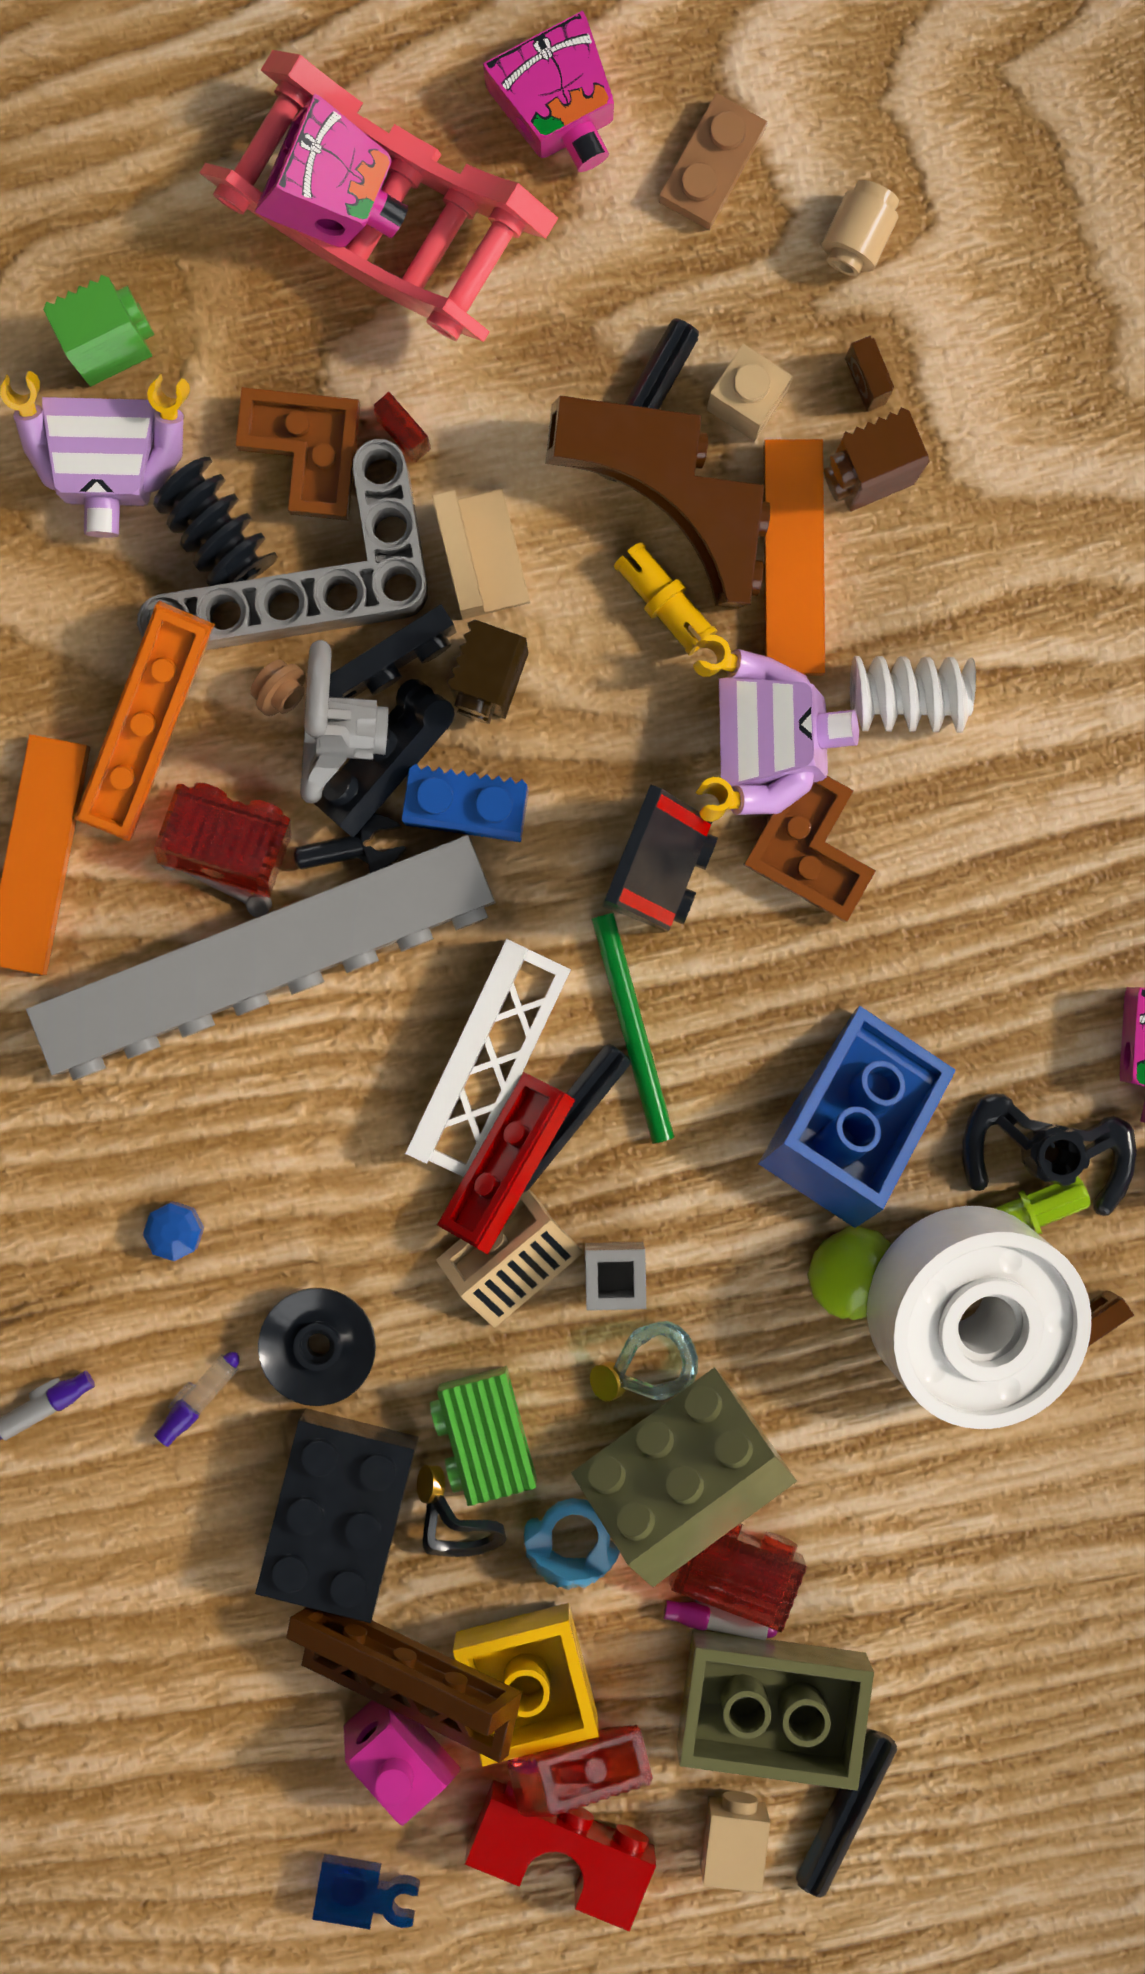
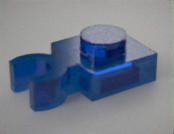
(352, 1892)

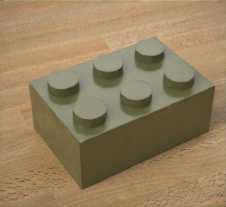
(683, 1478)
(775, 1709)

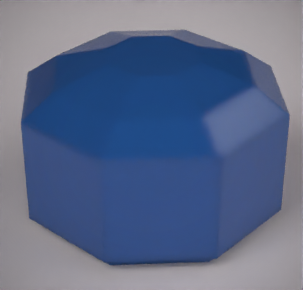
(173, 1231)

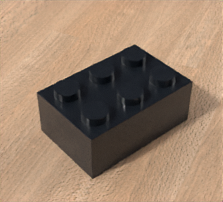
(336, 1515)

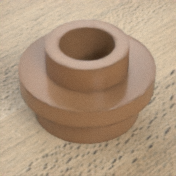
(278, 688)

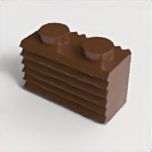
(876, 460)

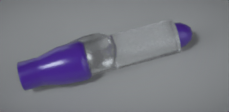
(195, 1397)

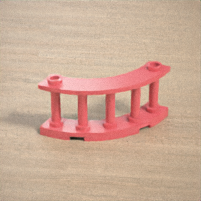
(413, 162)

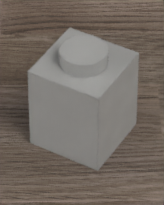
(615, 1276)

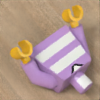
(100, 448)
(769, 733)

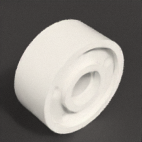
(1014, 1348)

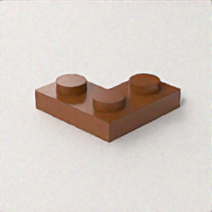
(317, 434)
(798, 858)

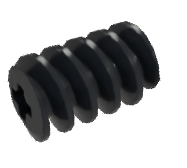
(209, 527)

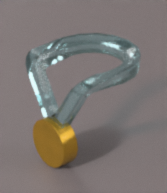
(609, 1378)

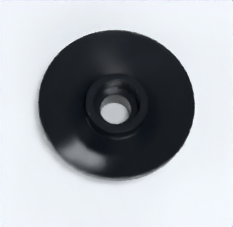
(311, 1376)

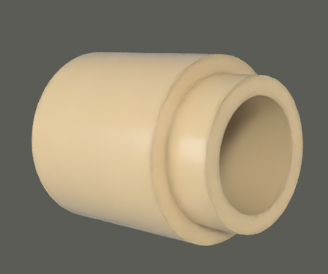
(861, 228)

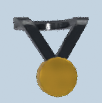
(430, 1492)

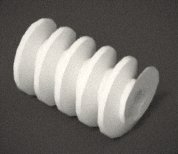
(912, 693)

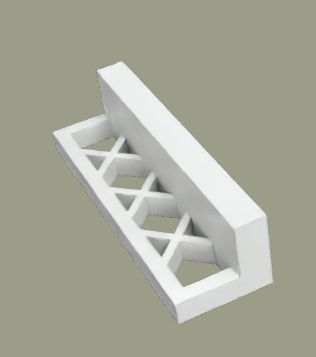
(469, 1048)

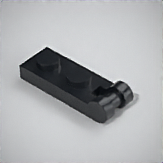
(379, 665)
(364, 784)

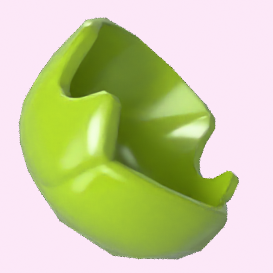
(845, 1269)

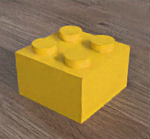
(545, 1662)

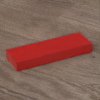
(506, 1162)

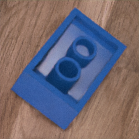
(858, 1119)

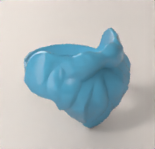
(564, 1571)

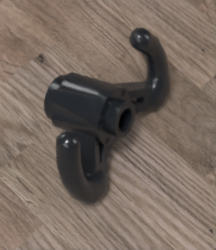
(1072, 1157)

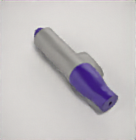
(43, 1402)

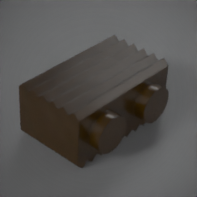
(487, 671)

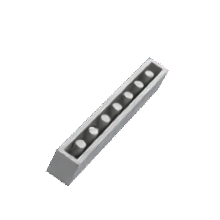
(260, 957)

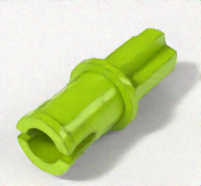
(1048, 1204)

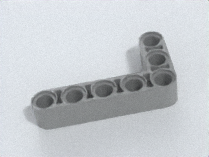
(314, 585)

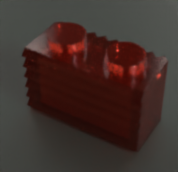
(224, 838)
(745, 1576)
(580, 1772)

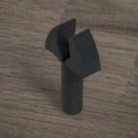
(351, 848)

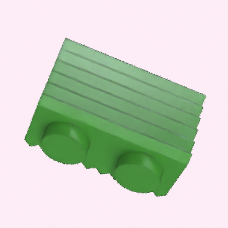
(100, 329)
(485, 1437)

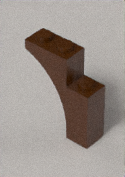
(658, 458)

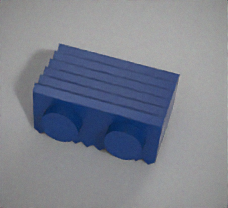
(465, 803)

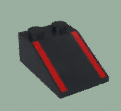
(660, 860)

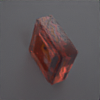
(401, 427)

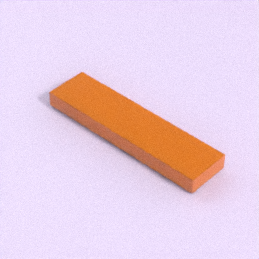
(795, 554)
(144, 720)
(39, 851)

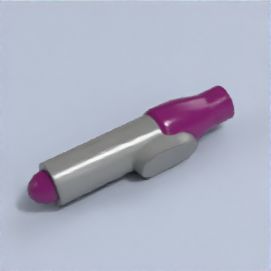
(706, 1617)

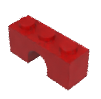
(612, 1861)

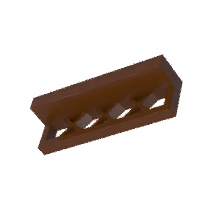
(409, 1679)

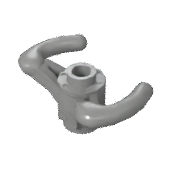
(335, 726)

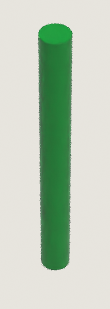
(633, 1028)

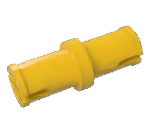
(664, 597)

